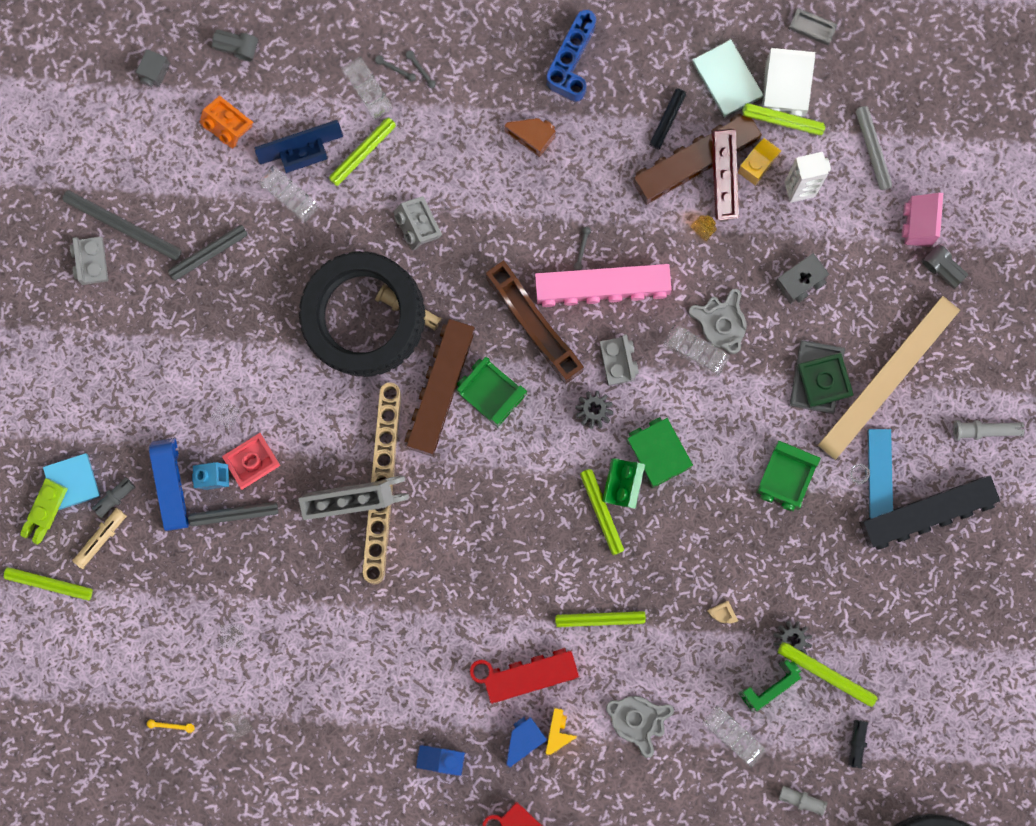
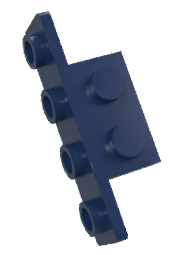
(300, 148)

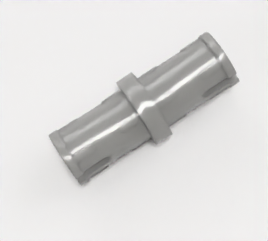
(802, 800)

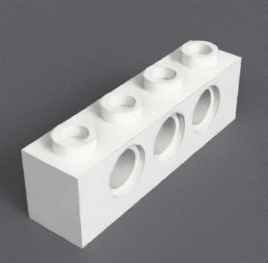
(806, 176)

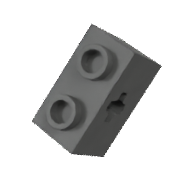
(809, 268)

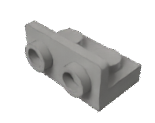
(417, 222)
(89, 260)
(618, 360)

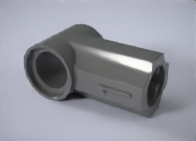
(242, 45)
(940, 262)

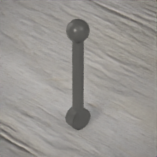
(411, 56)
(380, 60)
(586, 231)

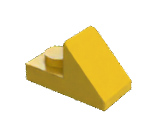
(557, 740)

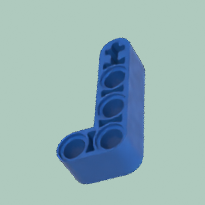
(573, 52)
(168, 484)

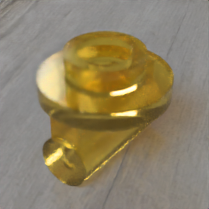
(704, 226)

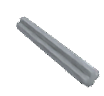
(873, 148)

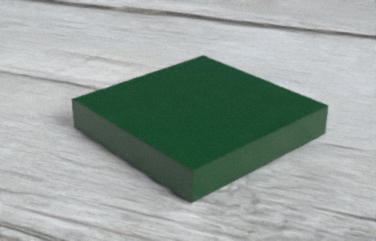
(825, 380)

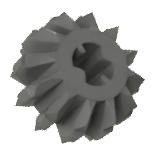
(590, 416)
(789, 633)

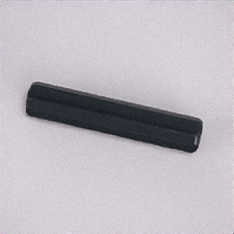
(667, 118)

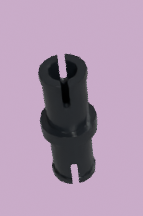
(857, 744)

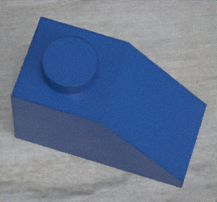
(524, 740)
(440, 760)

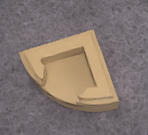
(723, 613)

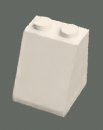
(788, 81)

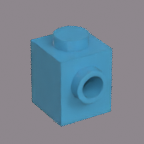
(210, 476)

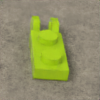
(44, 510)

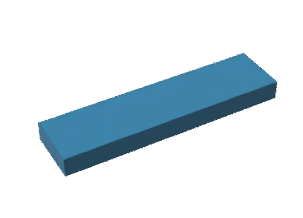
(880, 471)

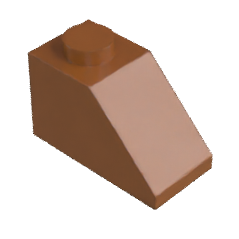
(532, 134)

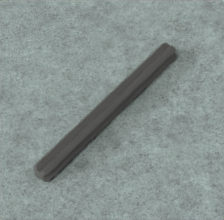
(121, 225)

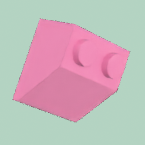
(923, 219)

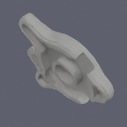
(722, 322)
(638, 720)

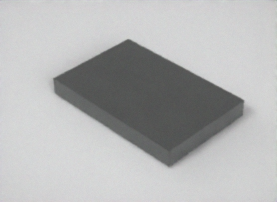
(807, 352)

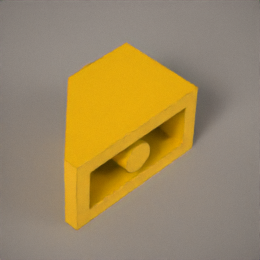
(759, 161)

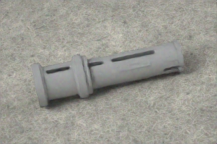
(978, 430)

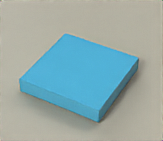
(77, 477)

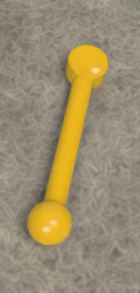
(189, 727)

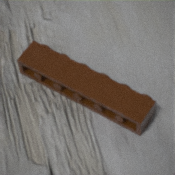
(690, 161)
(440, 387)

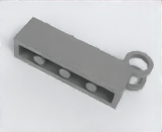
(350, 499)

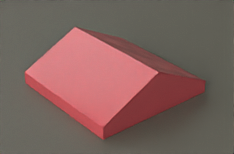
(251, 461)

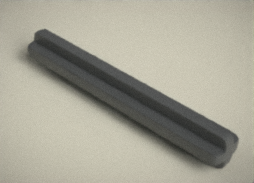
(207, 252)
(232, 514)

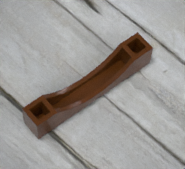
(529, 317)

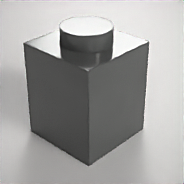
(152, 68)

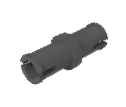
(113, 497)

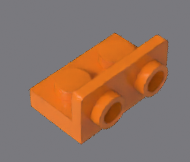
(225, 121)

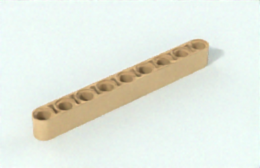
(888, 377)
(382, 472)

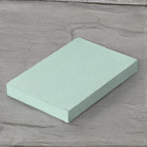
(727, 78)

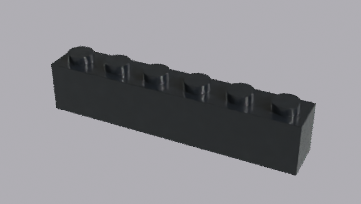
(929, 512)

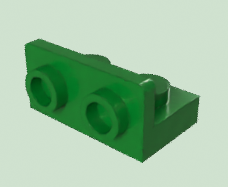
(623, 483)

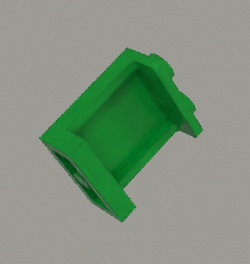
(490, 391)
(659, 451)
(787, 476)
(756, 702)

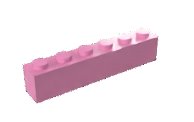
(603, 284)

